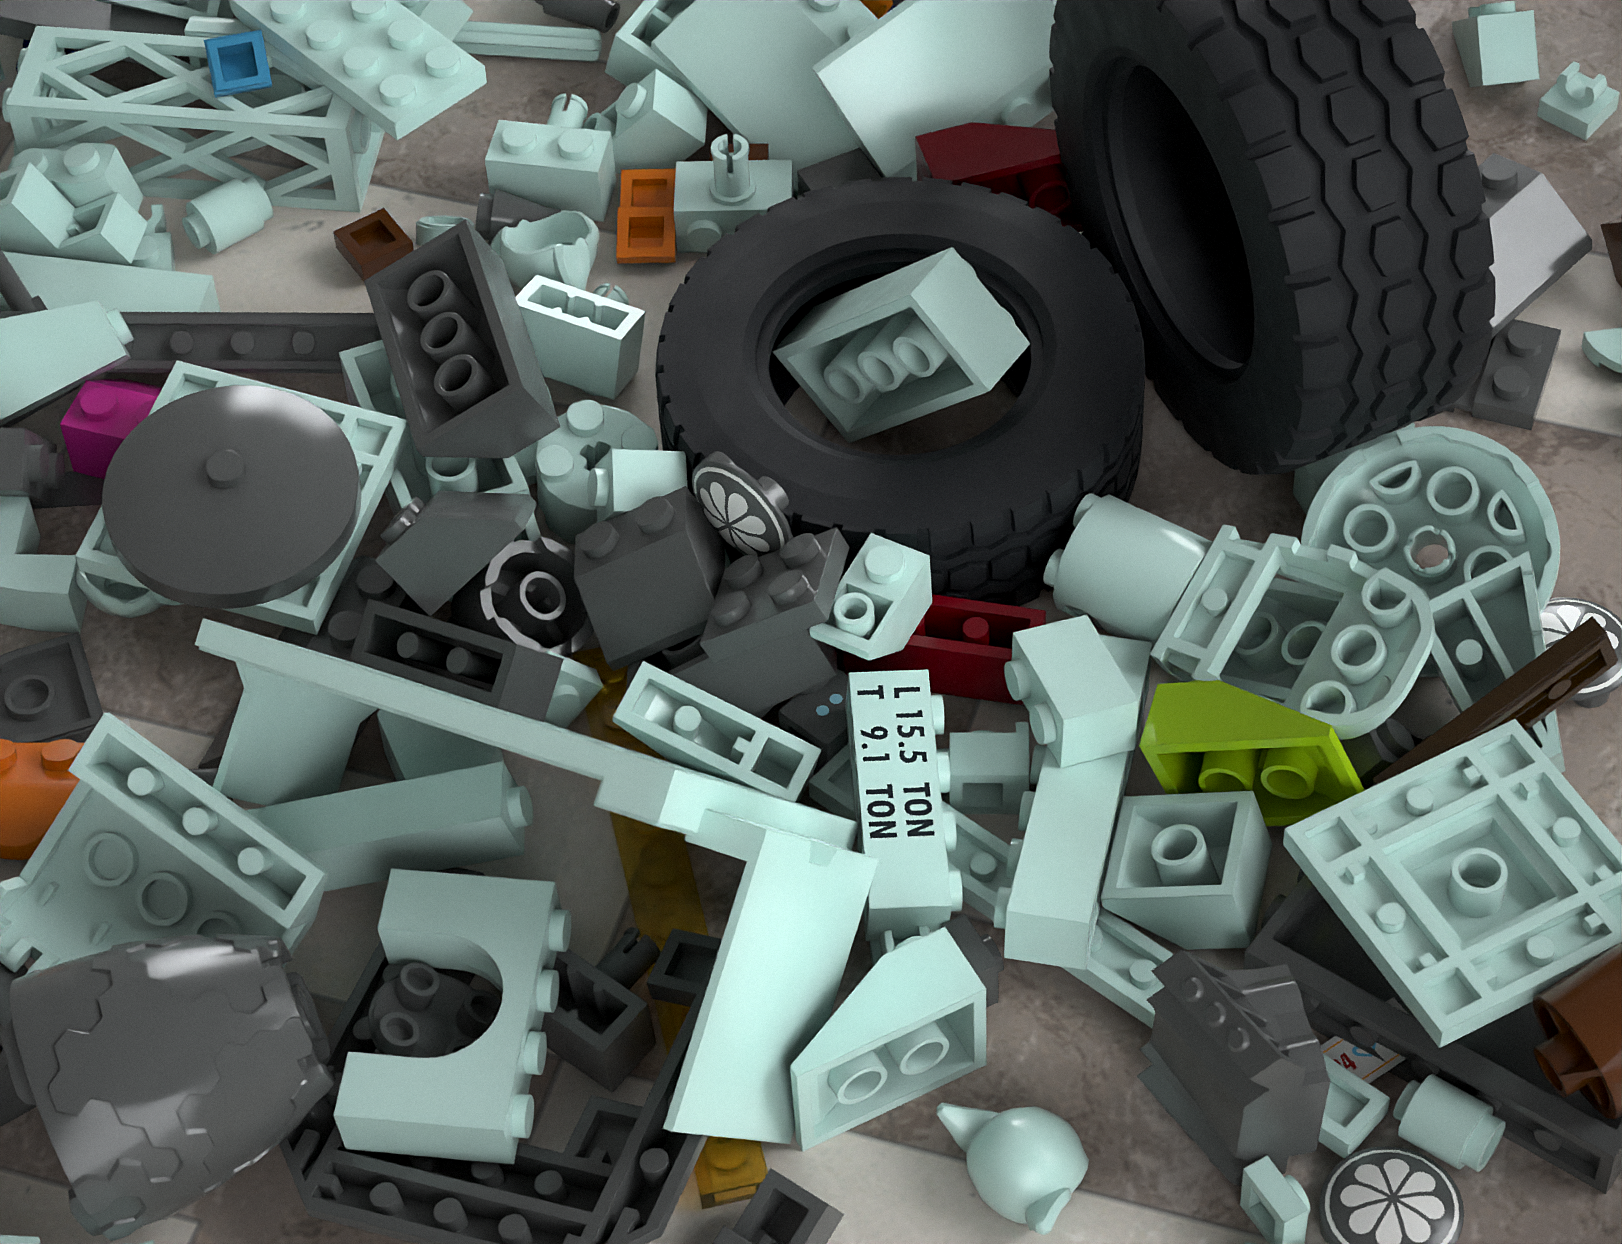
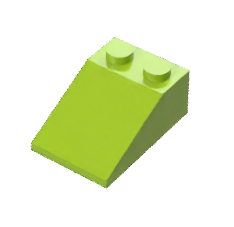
(1231, 740)

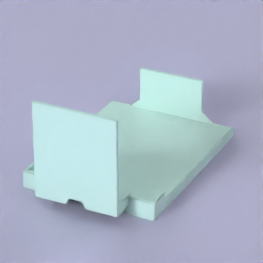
(788, 917)

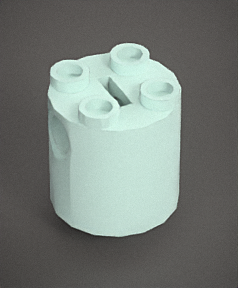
(1124, 568)

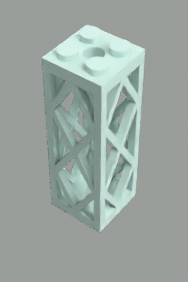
(62, 105)

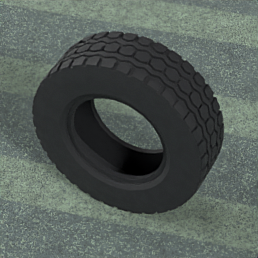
(978, 508)

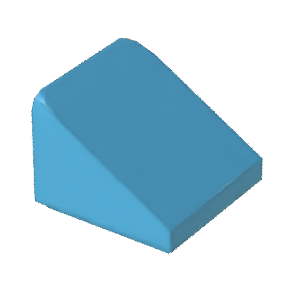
(238, 63)

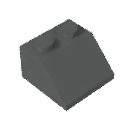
(449, 540)
(649, 576)

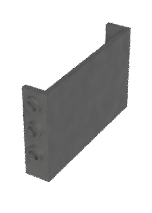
(1495, 1063)

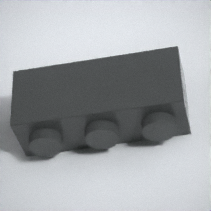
(456, 660)

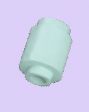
(227, 214)
(1448, 1123)

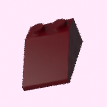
(1002, 158)

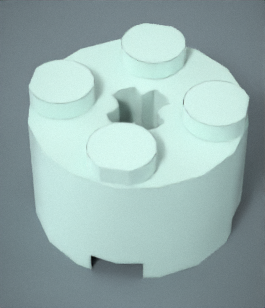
(572, 451)

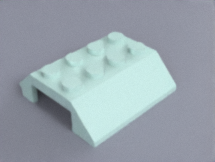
(148, 858)

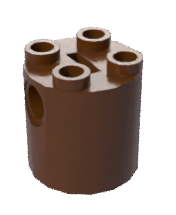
(1584, 1033)

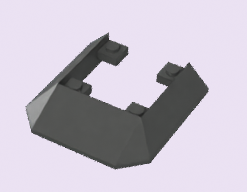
(605, 1188)

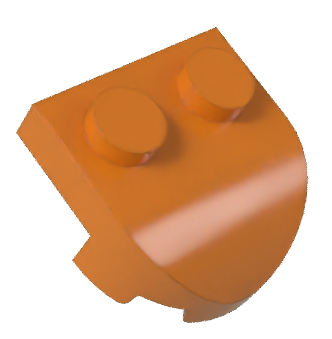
(32, 792)

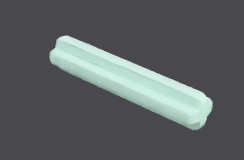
(530, 41)

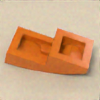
(646, 217)

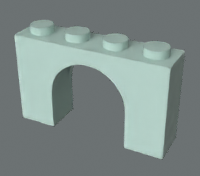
(478, 1097)

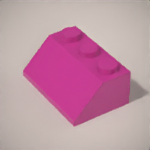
(102, 419)

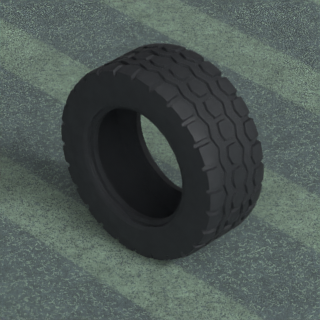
(1280, 213)

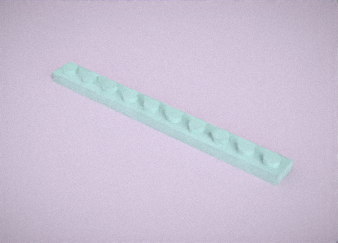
(1118, 957)

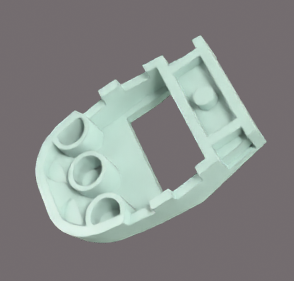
(1363, 655)

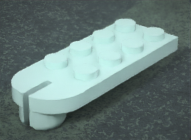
(369, 55)

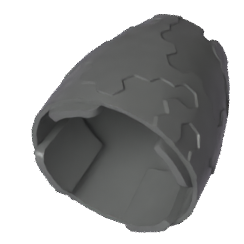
(165, 1068)

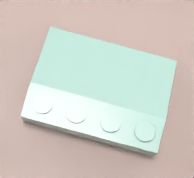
(938, 69)
(757, 73)

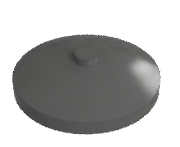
(231, 497)

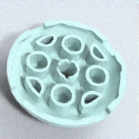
(1441, 491)

